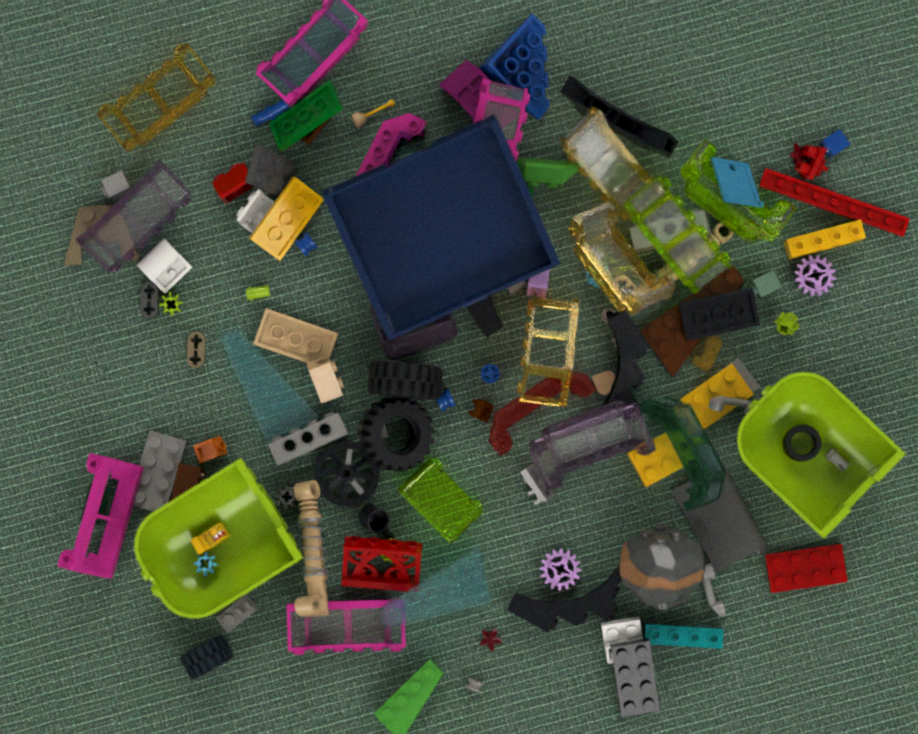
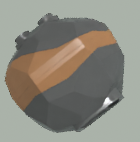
(661, 566)

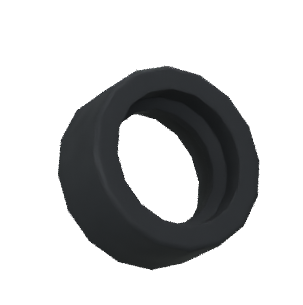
(803, 457)

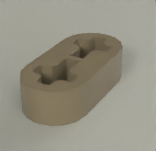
(191, 349)

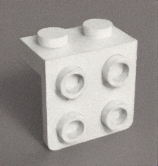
(255, 210)

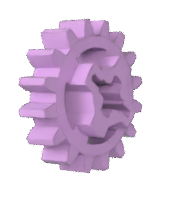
(816, 284)
(556, 577)

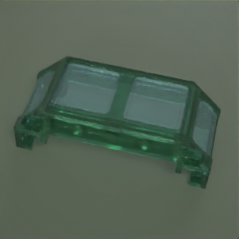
(691, 447)

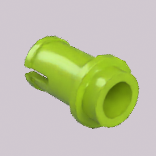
(257, 292)

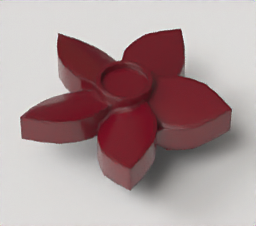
(798, 154)
(490, 639)

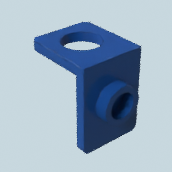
(834, 143)

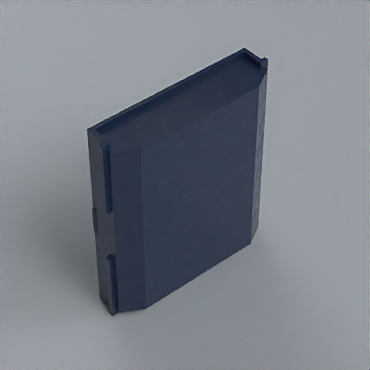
(441, 227)

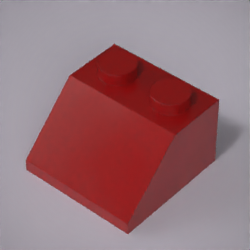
(232, 183)

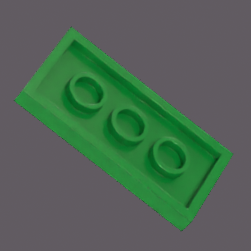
(305, 115)

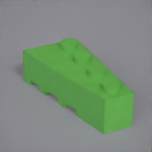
(406, 702)

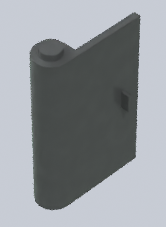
(724, 526)

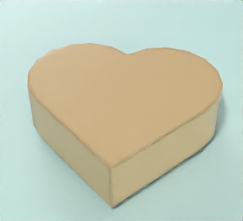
(603, 382)

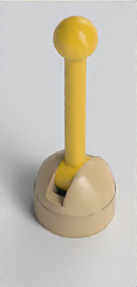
(360, 118)

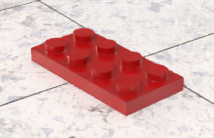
(806, 568)

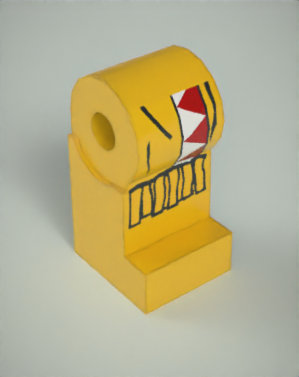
(210, 539)

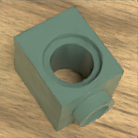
(765, 284)

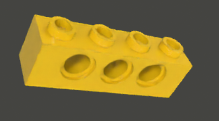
(824, 239)

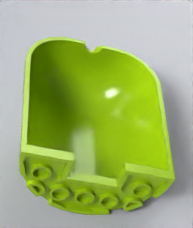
(814, 487)
(248, 558)

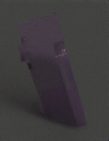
(440, 333)

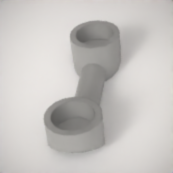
(717, 403)
(717, 607)

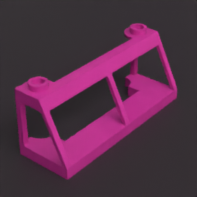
(105, 561)

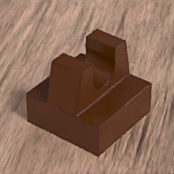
(482, 410)

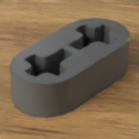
(145, 300)

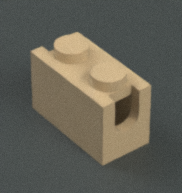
(324, 378)

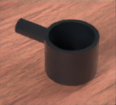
(375, 520)

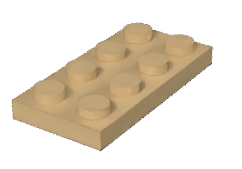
(294, 337)

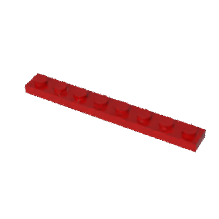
(834, 202)

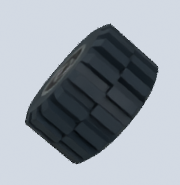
(206, 657)

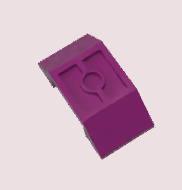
(464, 86)

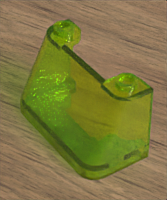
(440, 500)

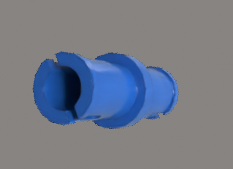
(269, 112)

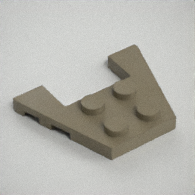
(85, 218)

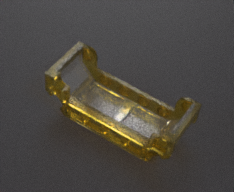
(604, 160)
(614, 262)

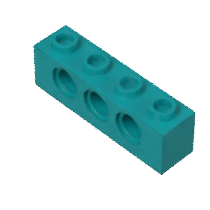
(684, 635)

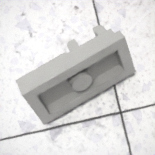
(533, 479)
(237, 613)

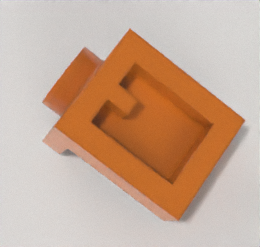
(210, 449)

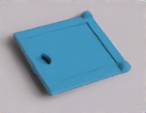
(736, 182)

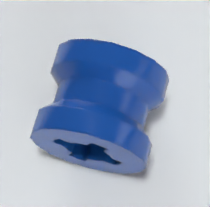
(306, 244)
(488, 372)
(445, 400)

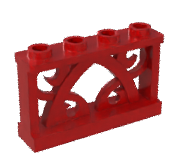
(373, 547)

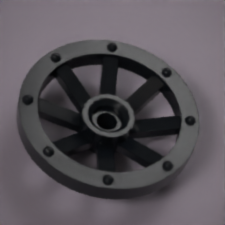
(341, 478)

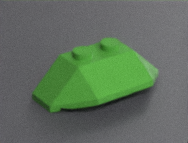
(546, 172)

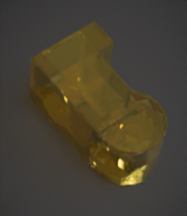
(711, 349)

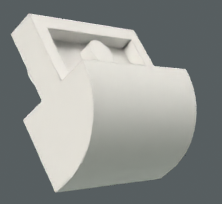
(164, 266)
(620, 631)

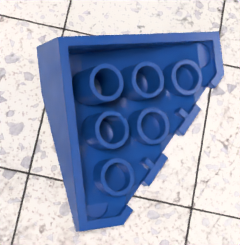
(521, 64)

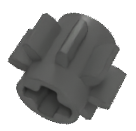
(280, 501)

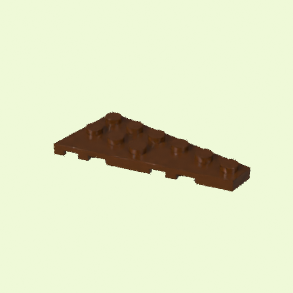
(666, 332)

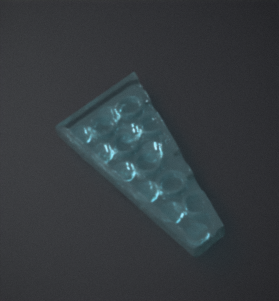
(446, 591)

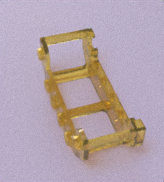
(148, 86)
(539, 370)

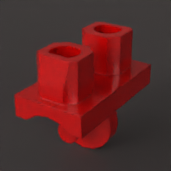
(815, 162)

